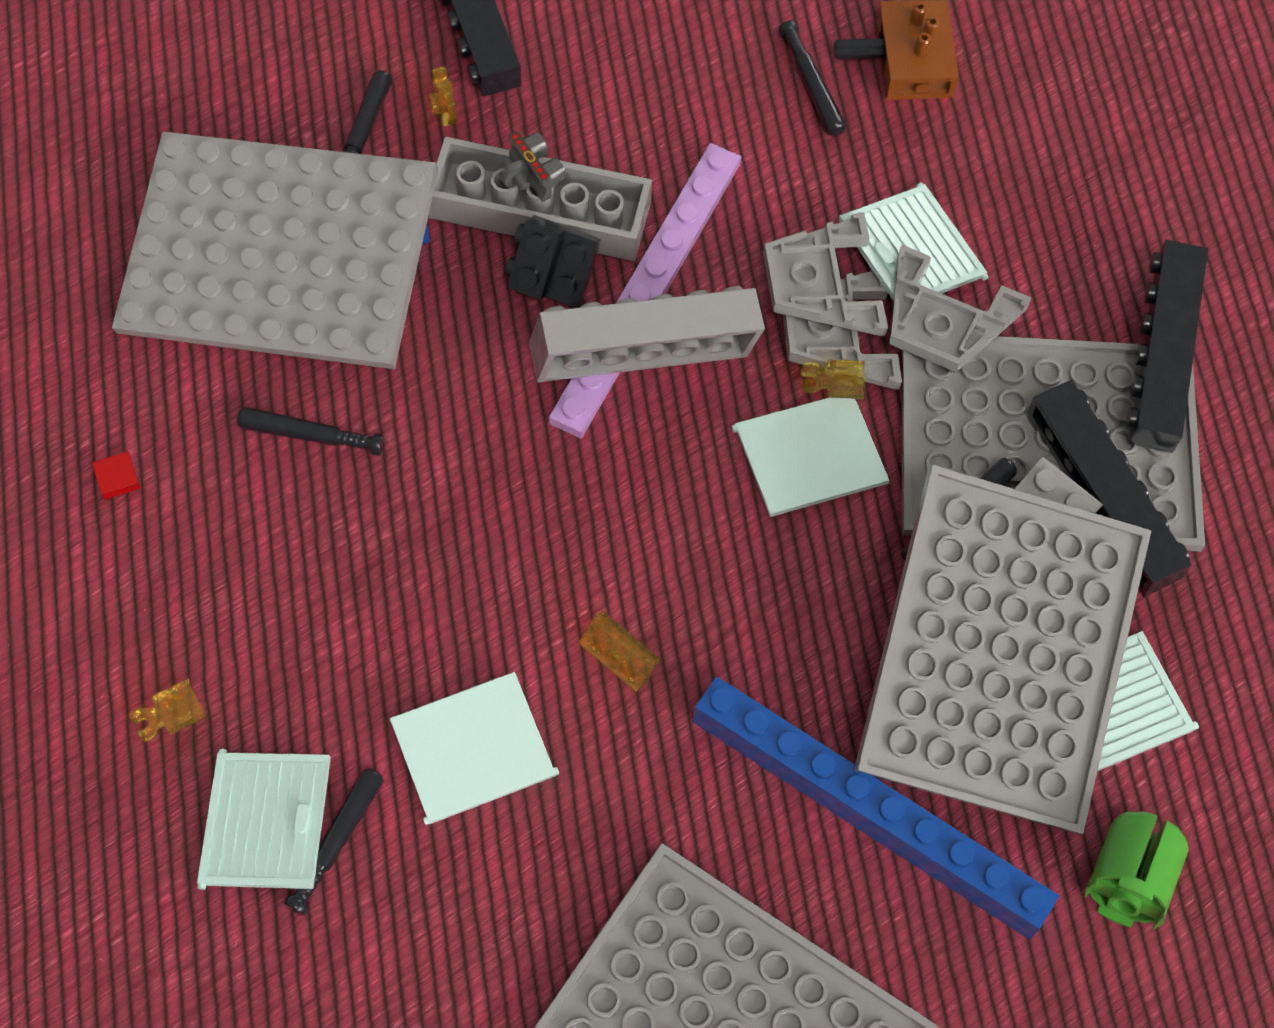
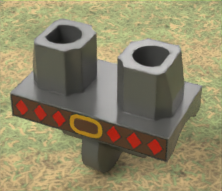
(525, 168)

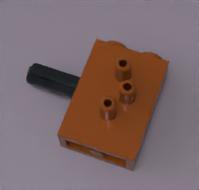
(913, 49)

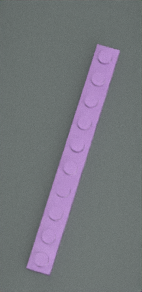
(654, 274)

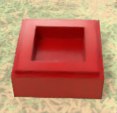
(116, 475)

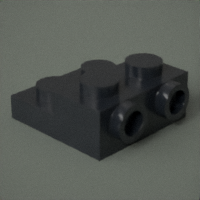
(552, 261)

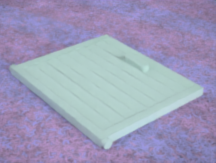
(921, 224)
(811, 454)
(1144, 706)
(472, 748)
(264, 820)

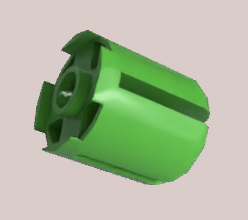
(1114, 882)

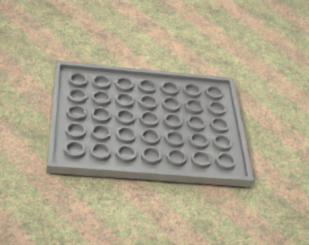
(277, 249)
(981, 416)
(1003, 650)
(708, 958)

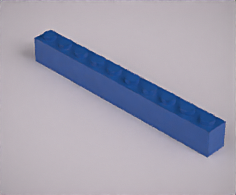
(875, 808)

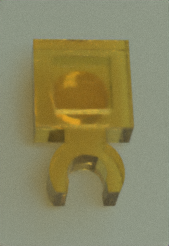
(441, 99)
(839, 377)
(174, 708)

